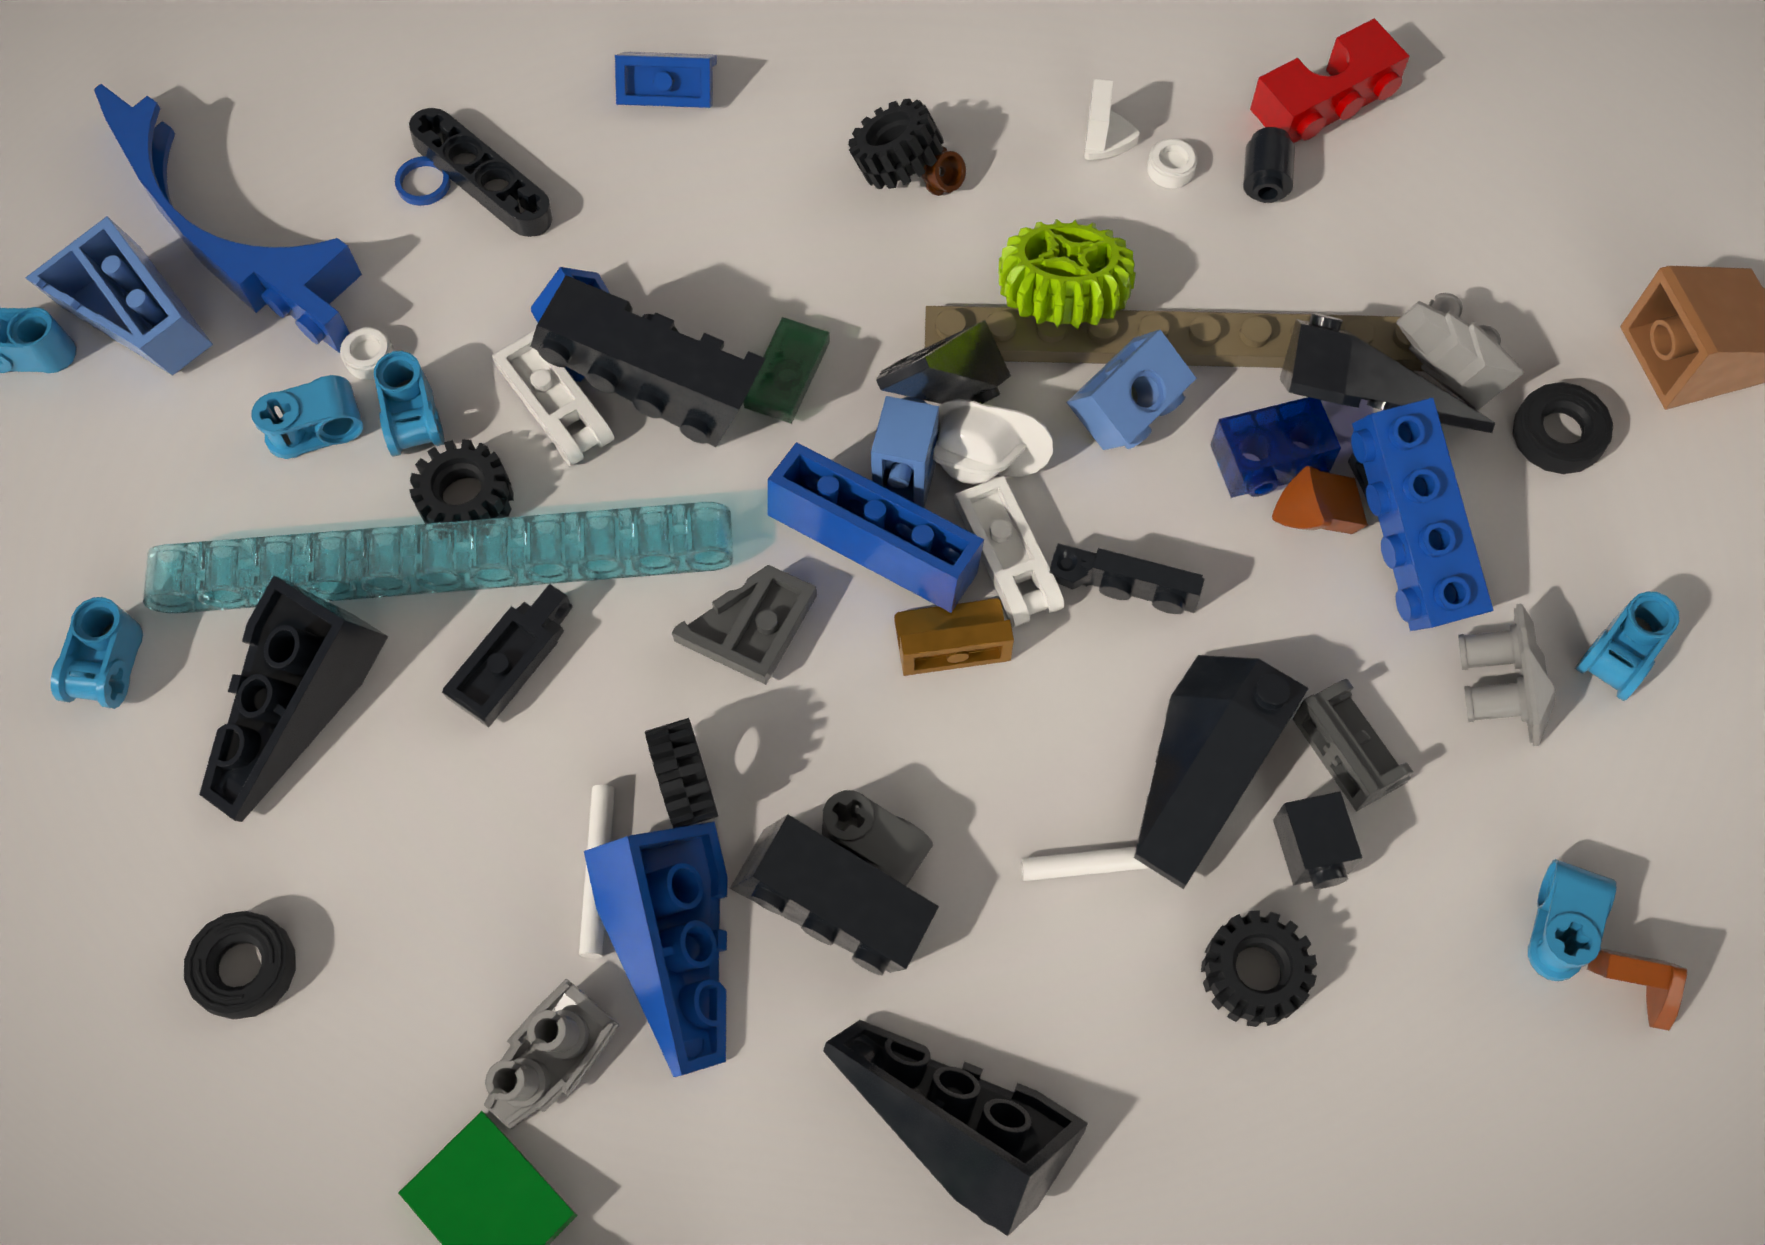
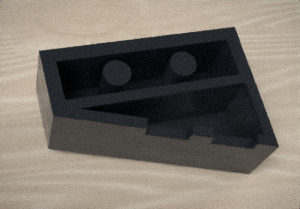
(835, 896)

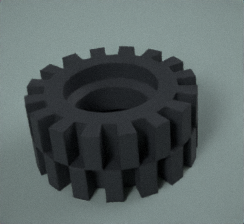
(896, 144)
(456, 465)
(681, 773)
(1279, 940)

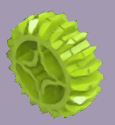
(1066, 273)

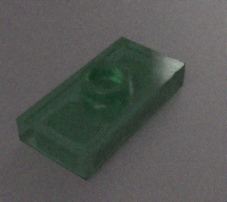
(787, 370)

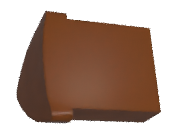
(1321, 502)
(1663, 981)

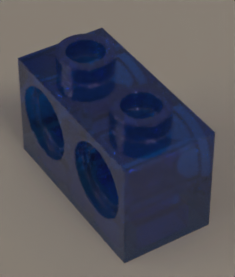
(1270, 437)

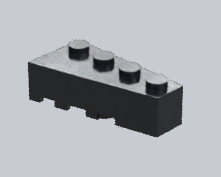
(645, 360)

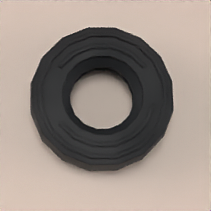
(1578, 404)
(211, 944)

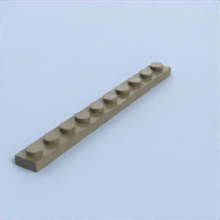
(1196, 336)

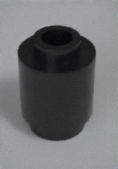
(1269, 165)

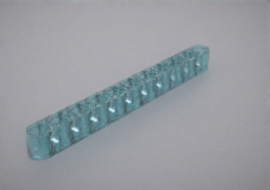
(442, 556)

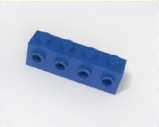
(1420, 515)
(874, 526)

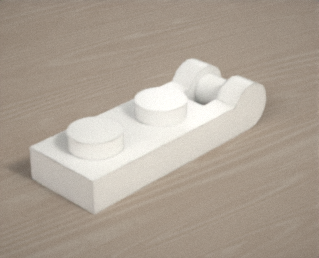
(552, 399)
(1009, 550)

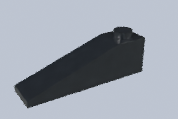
(1344, 369)
(1210, 749)

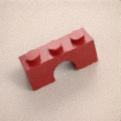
(1361, 68)

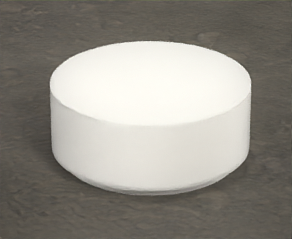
(1172, 163)
(363, 350)

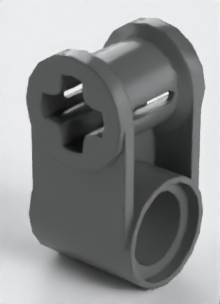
(879, 838)

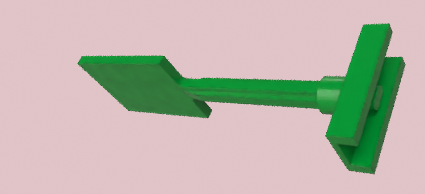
(486, 1192)

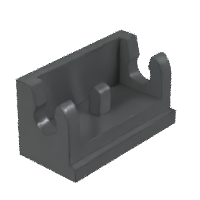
(1349, 746)

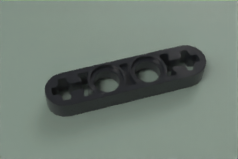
(487, 166)

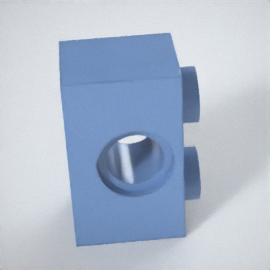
(1106, 399)
(905, 447)

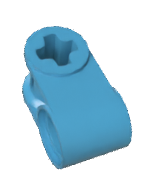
(33, 342)
(407, 411)
(313, 416)
(1626, 650)
(97, 663)
(1569, 920)

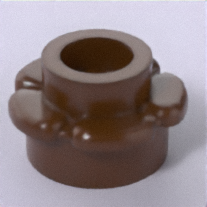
(951, 176)

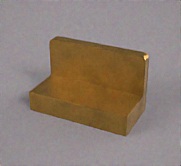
(945, 640)

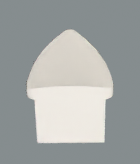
(1107, 131)

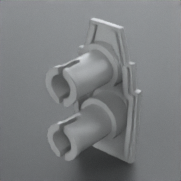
(1456, 353)
(1531, 695)
(548, 1054)

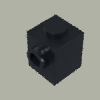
(1317, 840)

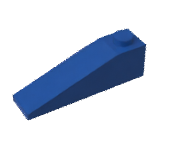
(664, 920)

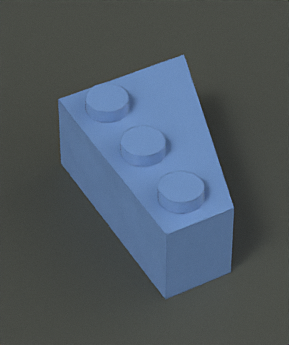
(122, 294)

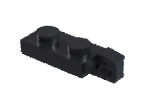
(1126, 576)
(508, 656)

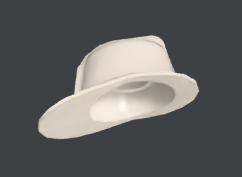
(989, 441)

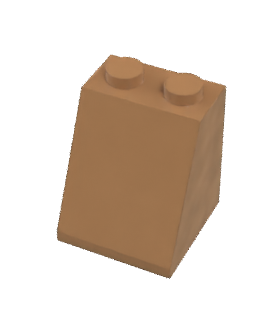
(1699, 332)

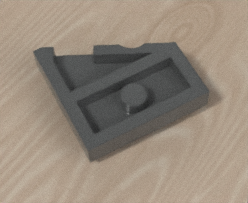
(751, 624)

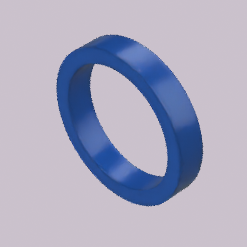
(420, 200)

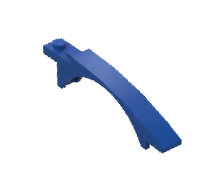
(287, 279)

